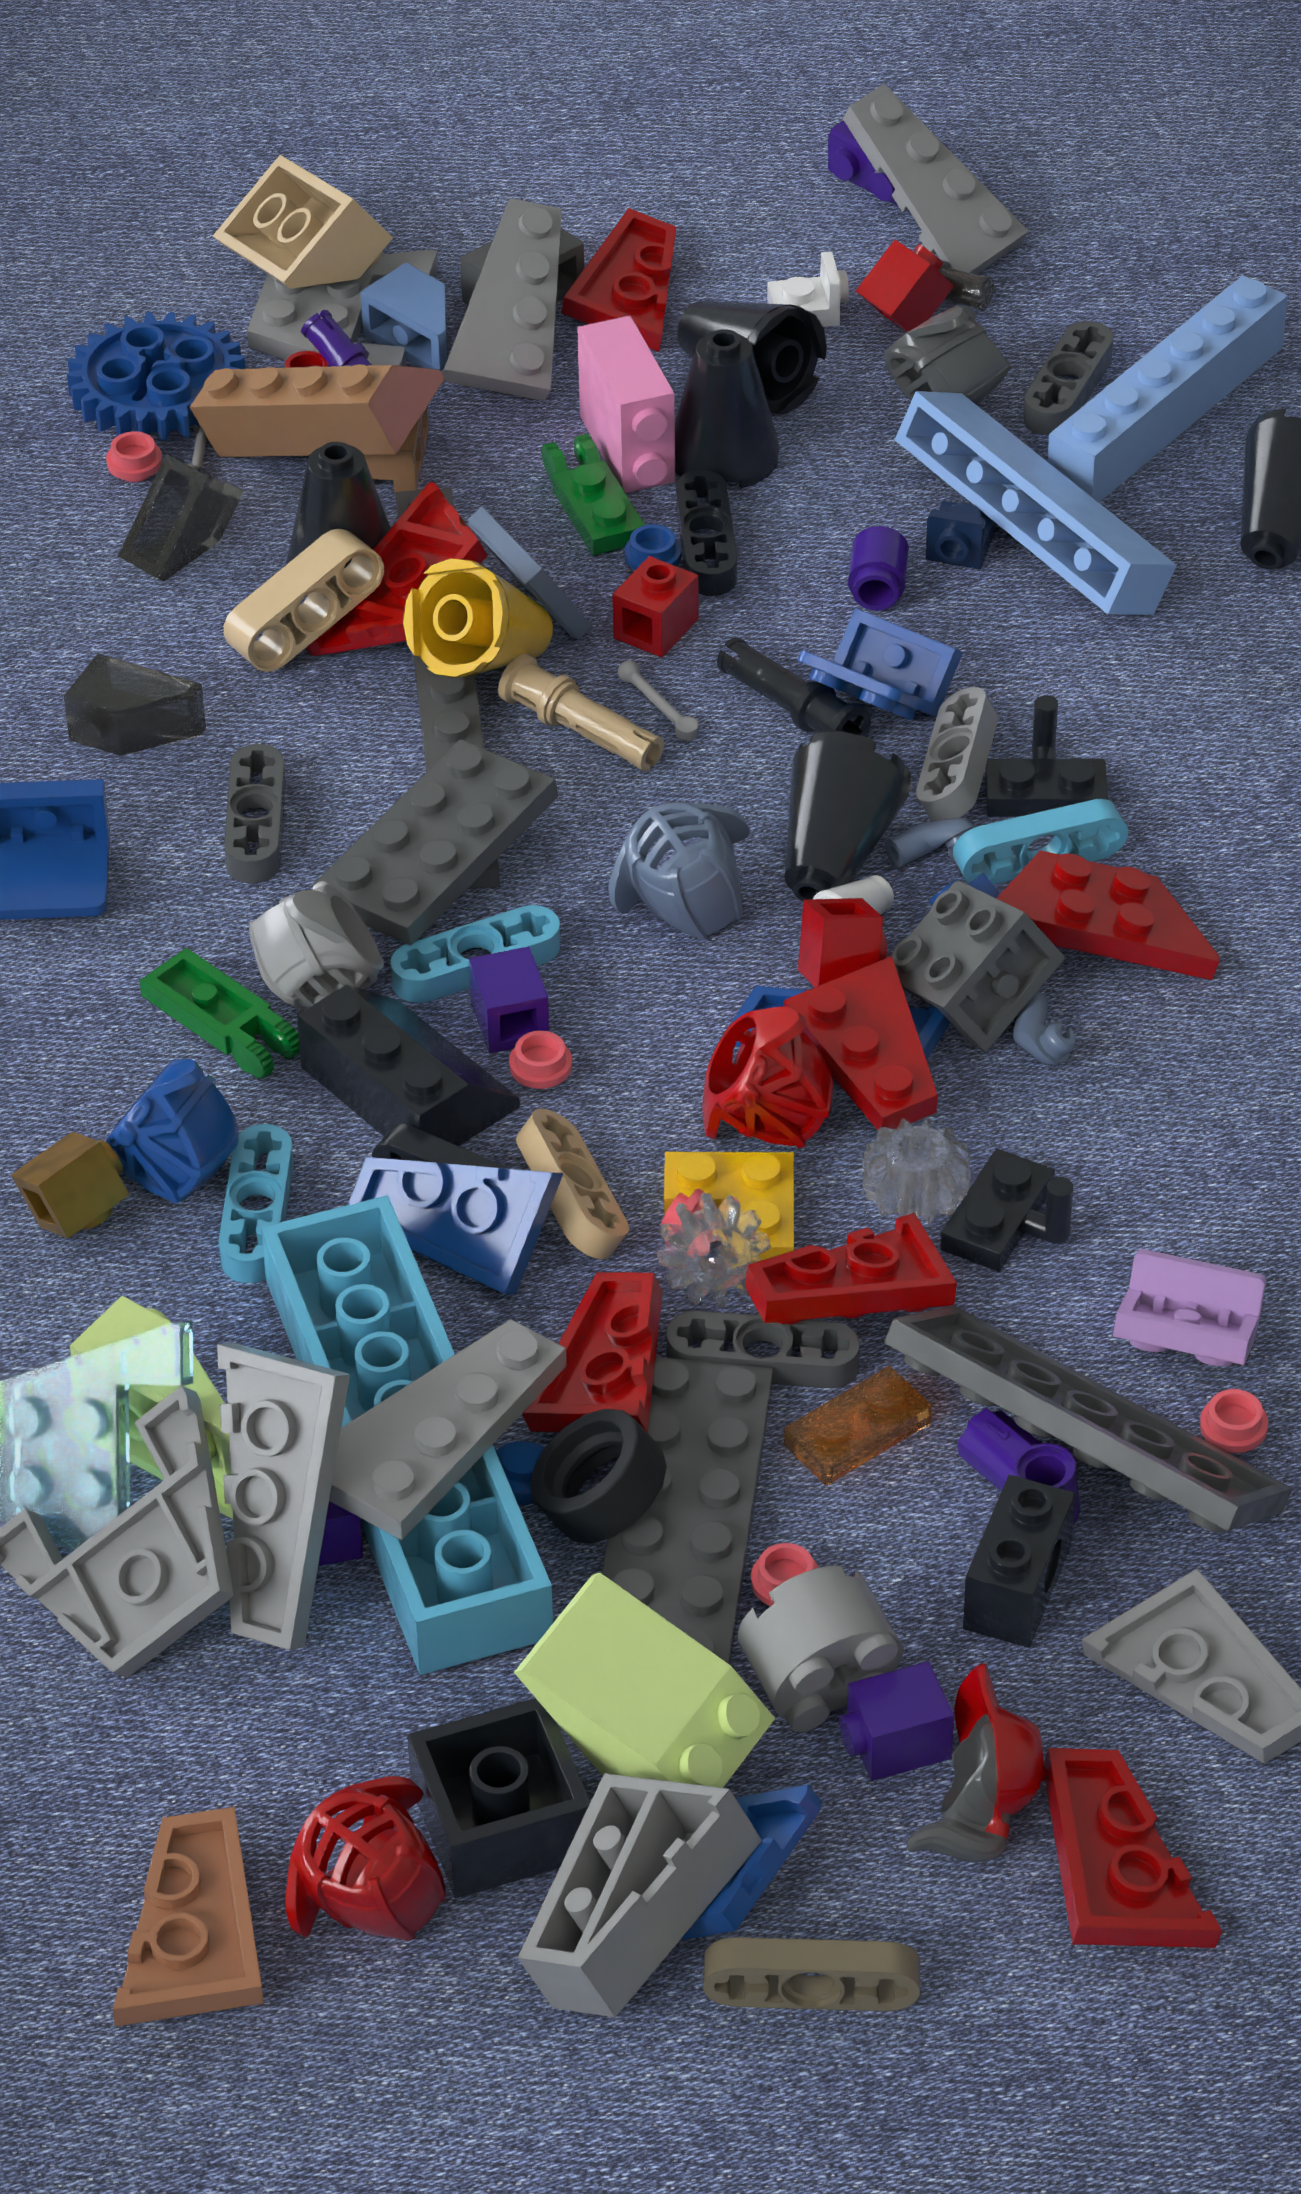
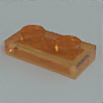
(857, 1425)

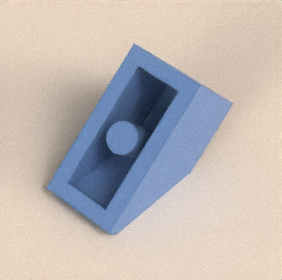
(408, 312)

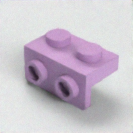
(1191, 1308)

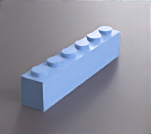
(1170, 388)
(1035, 503)

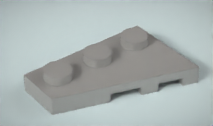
(1205, 1665)

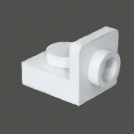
(815, 294)

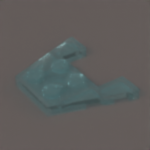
(70, 1430)

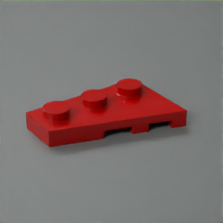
(627, 277)
(871, 1043)
(856, 1279)
(607, 1354)
(1112, 1861)

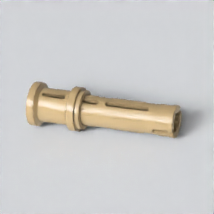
(560, 702)

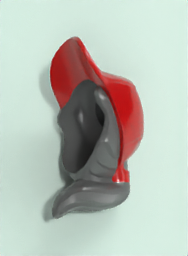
(994, 1779)

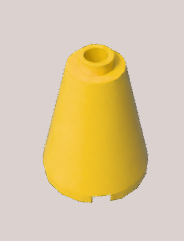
(472, 620)

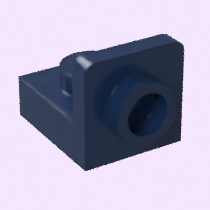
(959, 535)

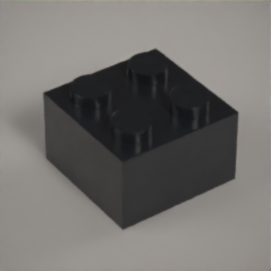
(497, 1795)

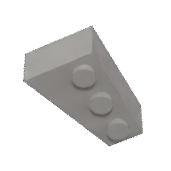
(632, 1888)

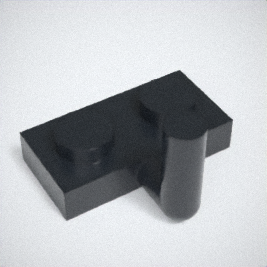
(1042, 783)
(1005, 1206)

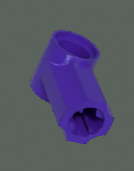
(1000, 1448)

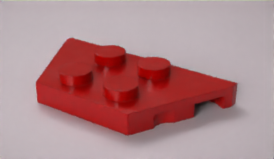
(420, 538)
(1110, 913)

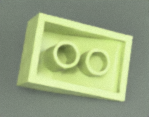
(130, 1319)
(642, 1691)

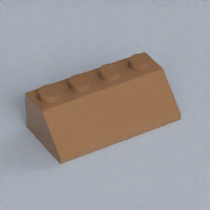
(307, 407)

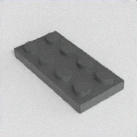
(439, 839)

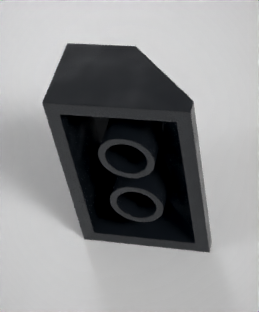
(397, 1067)

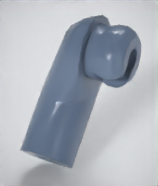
(926, 839)
(1037, 1038)

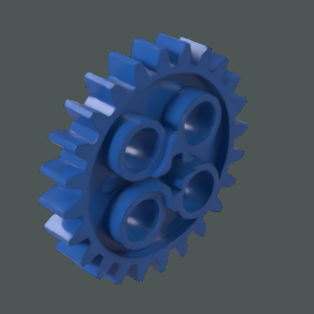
(148, 373)

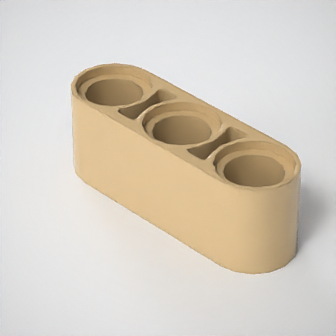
(277, 606)

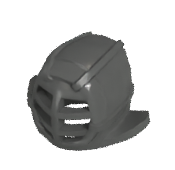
(947, 356)

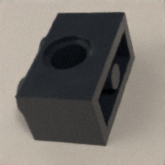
(1018, 1561)

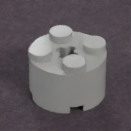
(816, 1642)

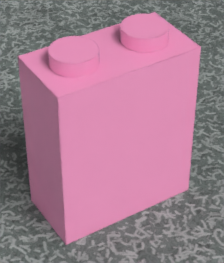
(626, 404)

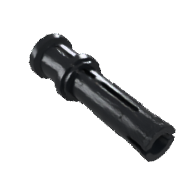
(810, 704)

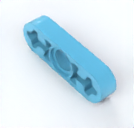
(1093, 829)
(518, 928)
(247, 1182)

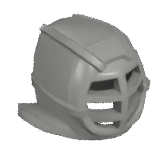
(314, 946)

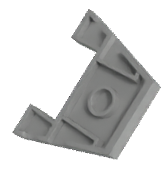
(284, 311)
(150, 1567)

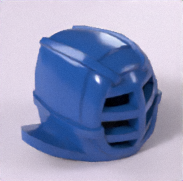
(176, 1132)

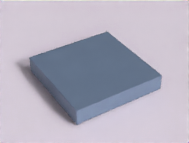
(529, 573)

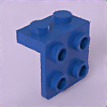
(888, 666)
(53, 849)

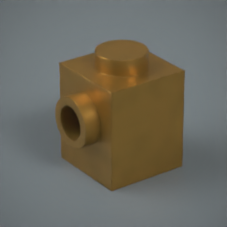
(72, 1184)

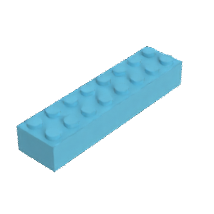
(358, 1305)

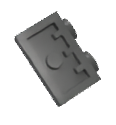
(975, 962)

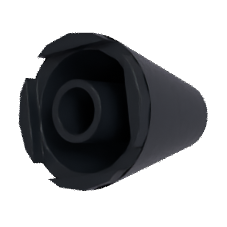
(782, 337)
(725, 413)
(1272, 491)
(337, 496)
(839, 809)

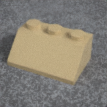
(302, 229)

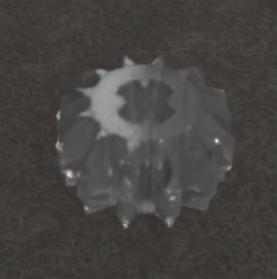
(916, 1170)
(692, 1242)

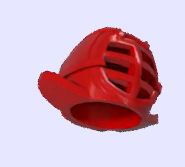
(775, 1086)
(384, 1873)

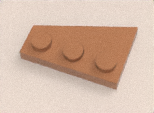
(194, 1927)

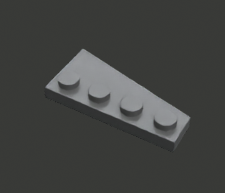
(945, 198)
(511, 313)
(430, 1433)
(282, 1463)

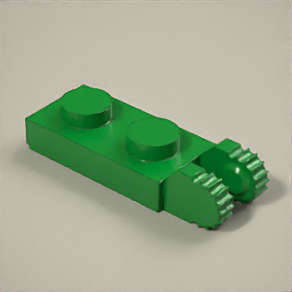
(591, 496)
(220, 1011)

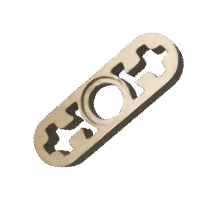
(583, 1199)

